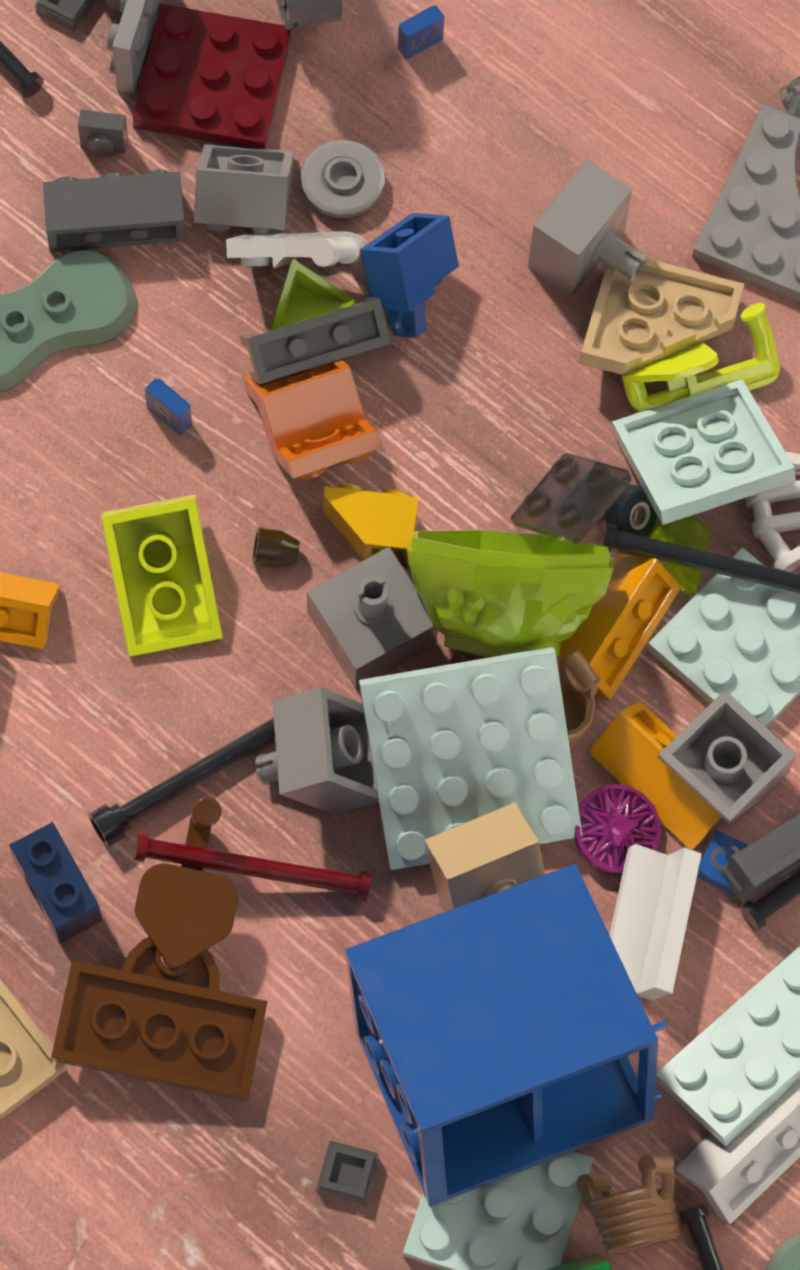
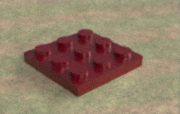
(212, 77)

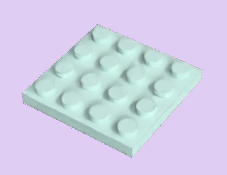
(469, 743)

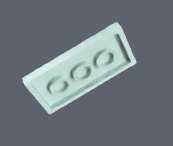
(742, 1057)

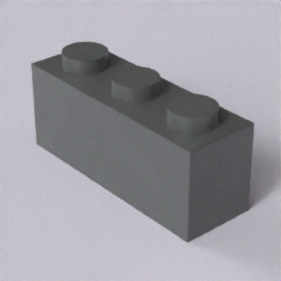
(114, 211)

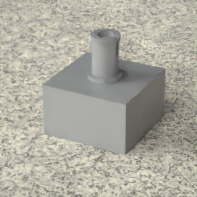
(584, 230)
(371, 617)
(321, 752)

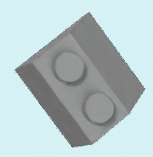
(243, 188)
(728, 758)

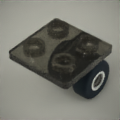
(580, 494)

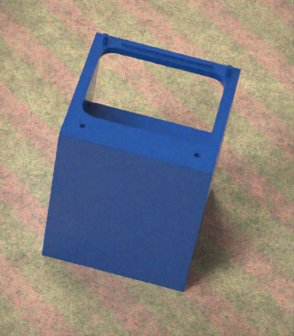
(503, 1033)

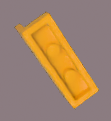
(26, 609)
(623, 619)
(630, 755)

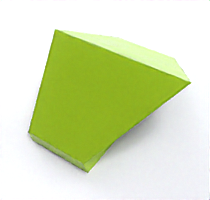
(307, 296)

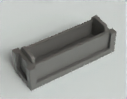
(317, 341)
(764, 861)

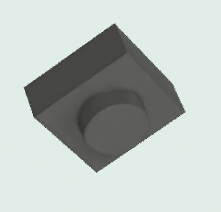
(102, 132)

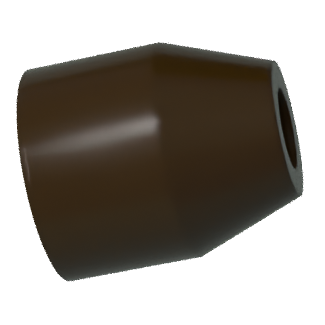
(274, 548)

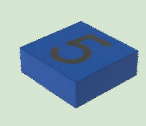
(420, 31)
(168, 406)
(715, 860)

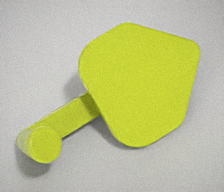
(680, 368)

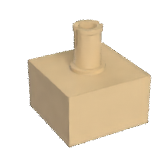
(484, 857)

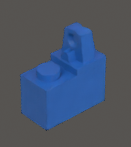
(406, 267)

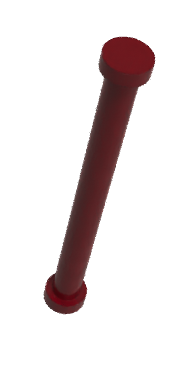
(252, 866)

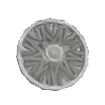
(342, 179)

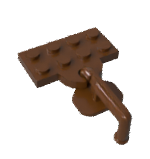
(163, 1020)

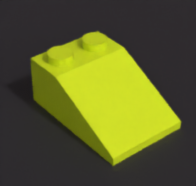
(161, 575)

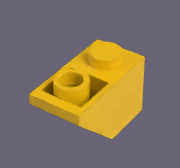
(372, 519)

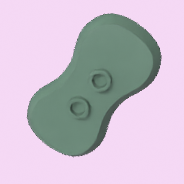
(70, 304)

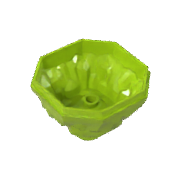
(506, 588)

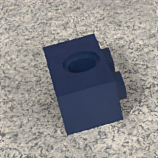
(56, 882)

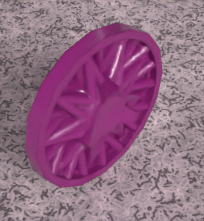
(614, 821)

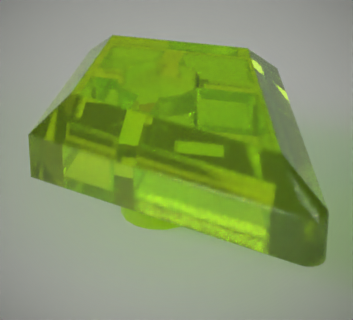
(688, 533)

